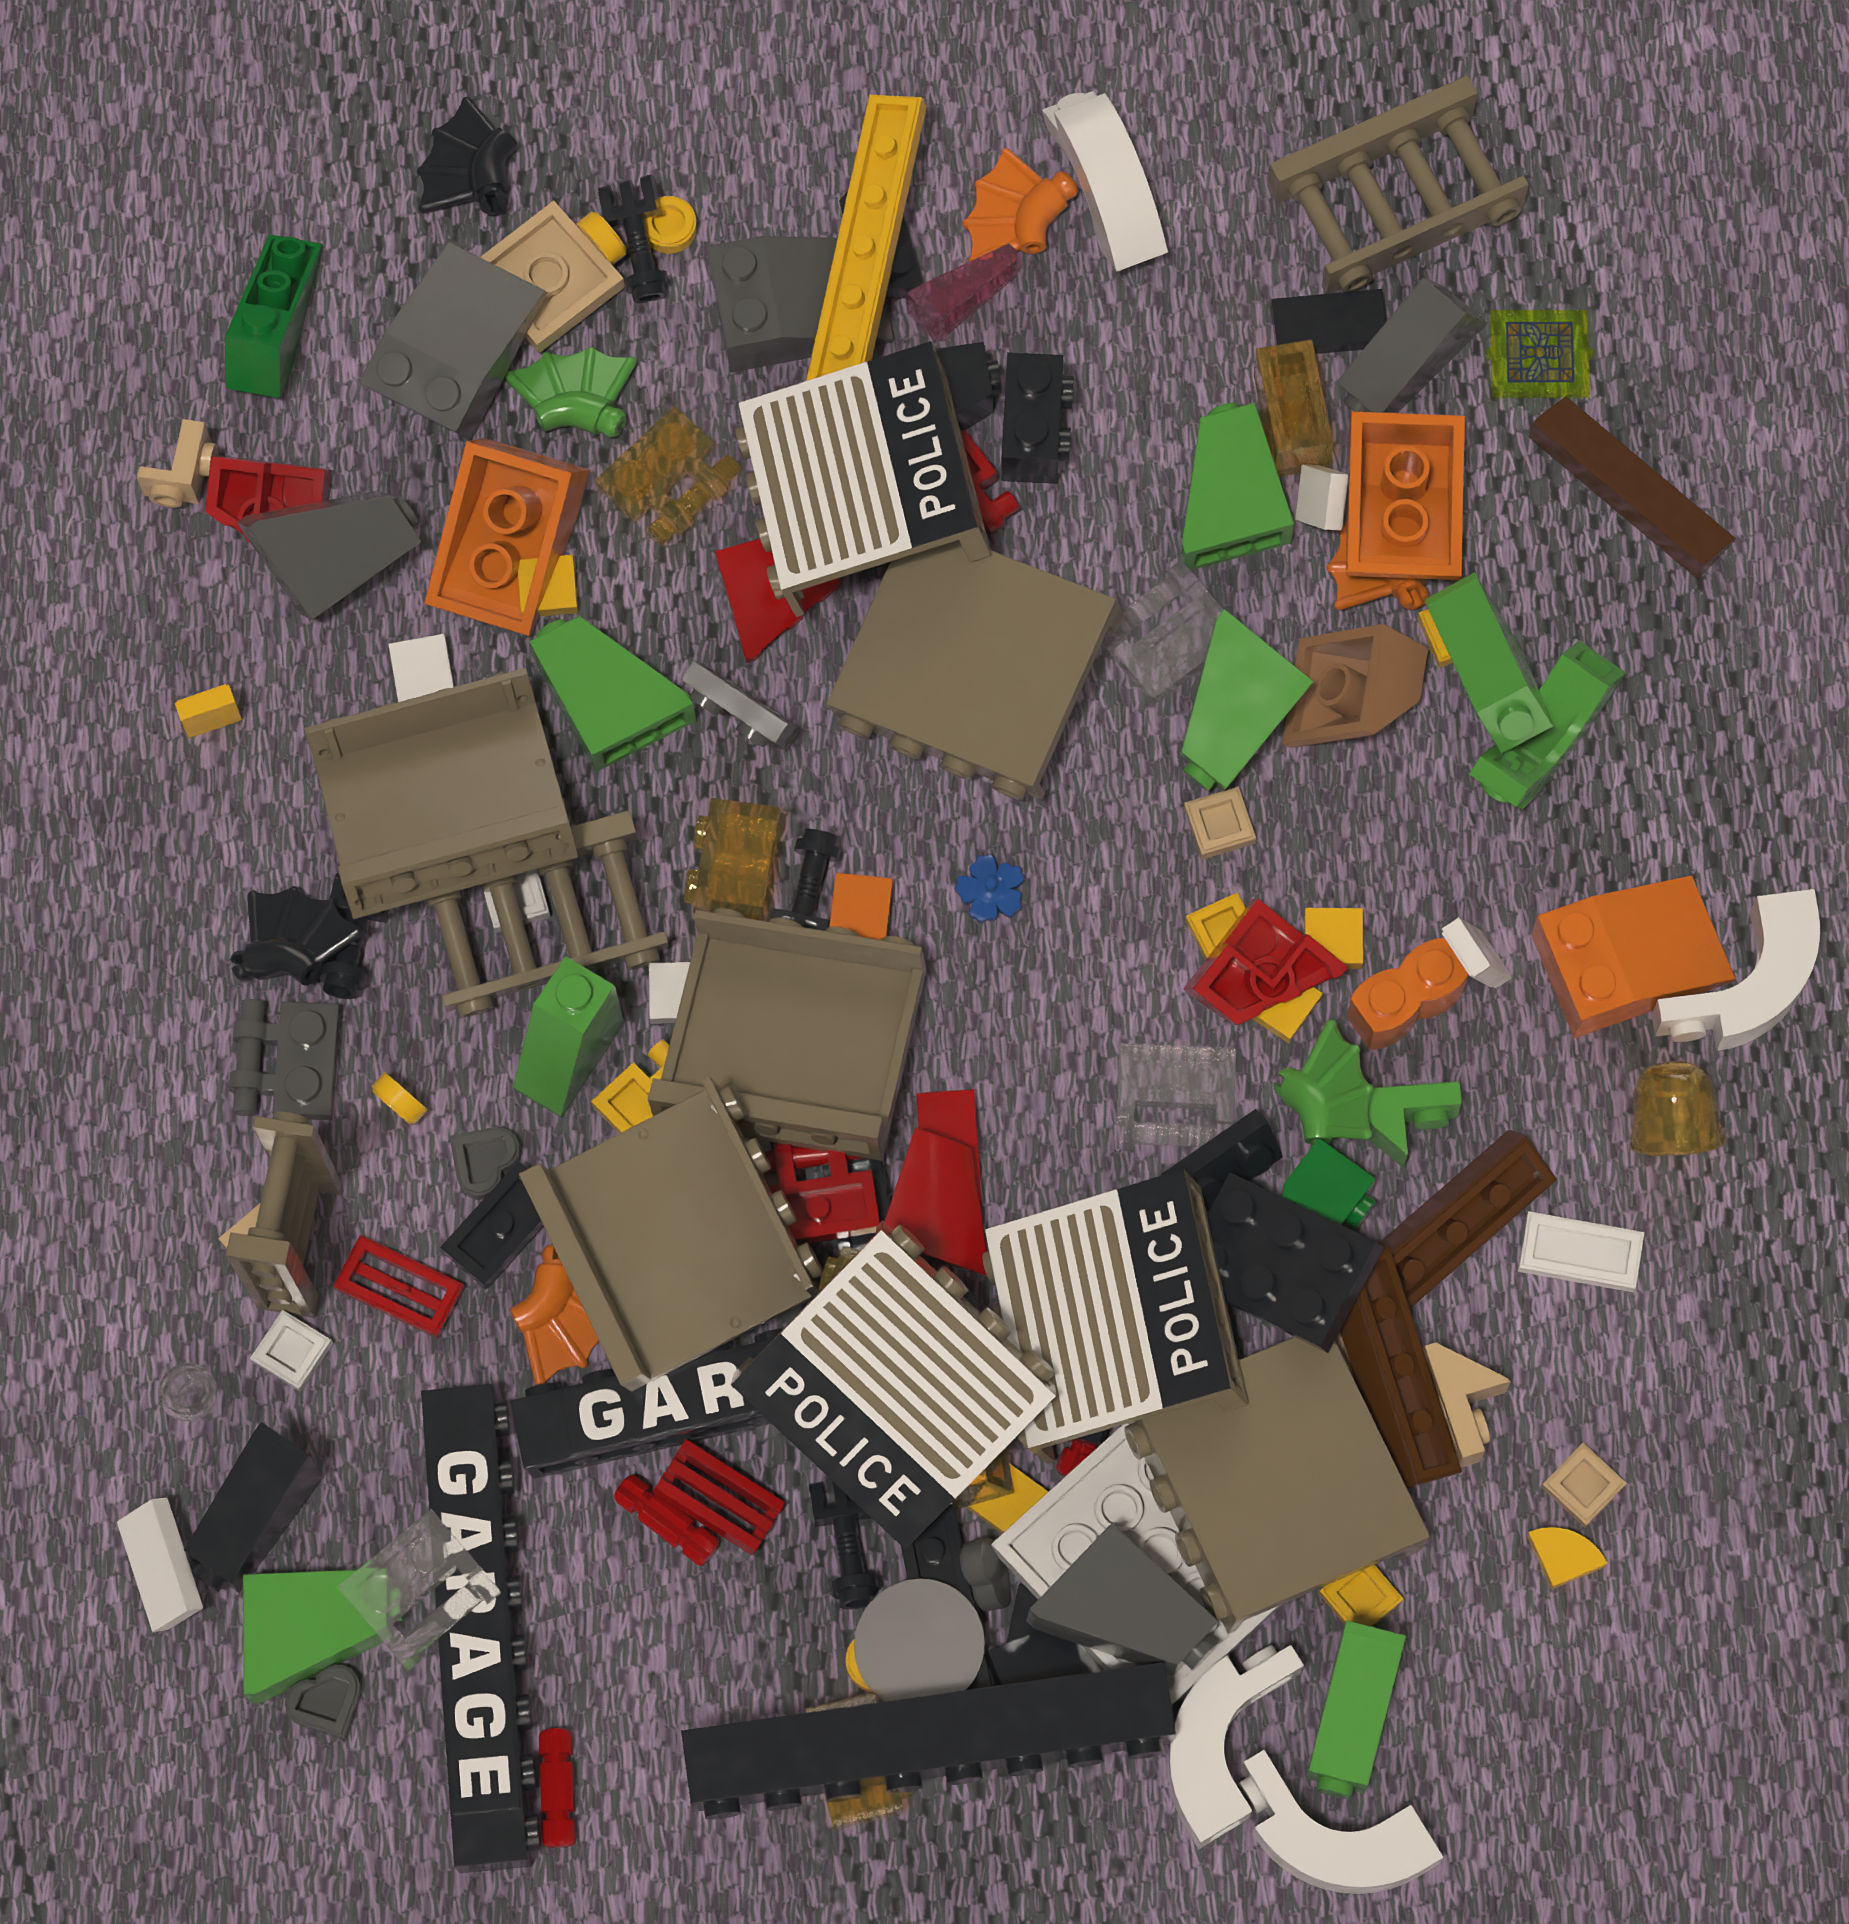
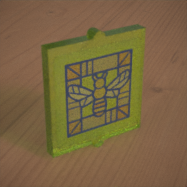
(1539, 354)

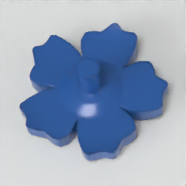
(990, 889)

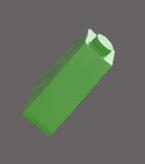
(1234, 491)
(1489, 663)
(607, 692)
(1237, 702)
(567, 1036)
(297, 1629)
(1354, 1709)

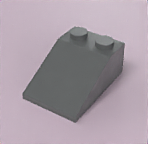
(773, 297)
(454, 340)

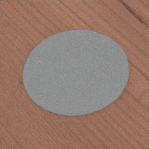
(919, 1641)

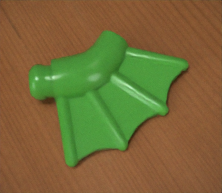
(575, 390)
(1329, 1090)

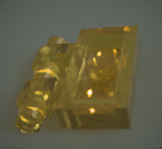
(656, 465)

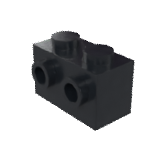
(1032, 418)

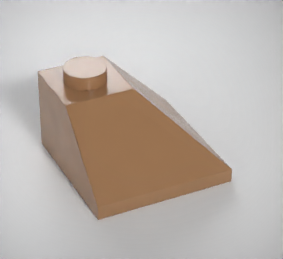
(1359, 684)

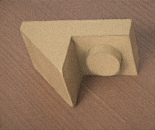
(1457, 1385)

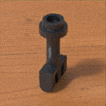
(646, 282)
(817, 848)
(343, 977)
(854, 1587)

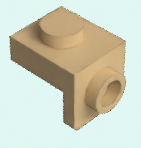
(188, 468)

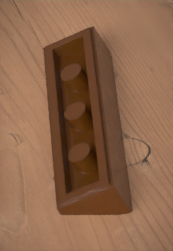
(1630, 486)
(1467, 1213)
(1397, 1379)

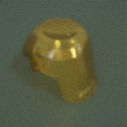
(1675, 1111)

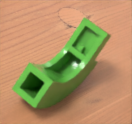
(1573, 698)

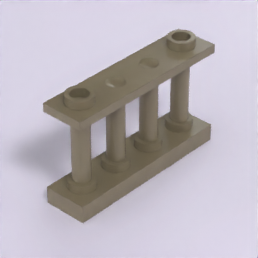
(1398, 133)
(608, 842)
(275, 1250)

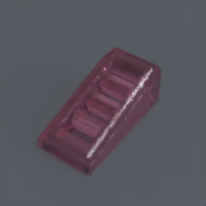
(955, 295)

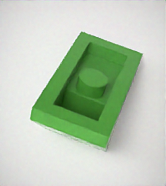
(1425, 1104)

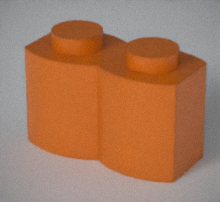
(1394, 999)

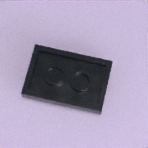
(1287, 1262)

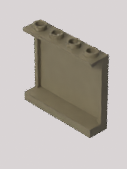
(973, 663)
(798, 1027)
(1280, 1487)

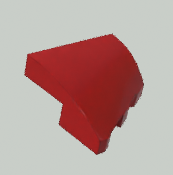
(256, 486)
(753, 604)
(1260, 966)
(940, 1201)

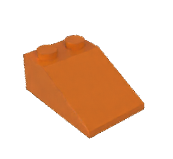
(1405, 495)
(503, 511)
(1628, 950)

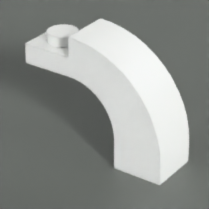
(1109, 176)
(1786, 950)
(1197, 1766)
(1331, 1858)

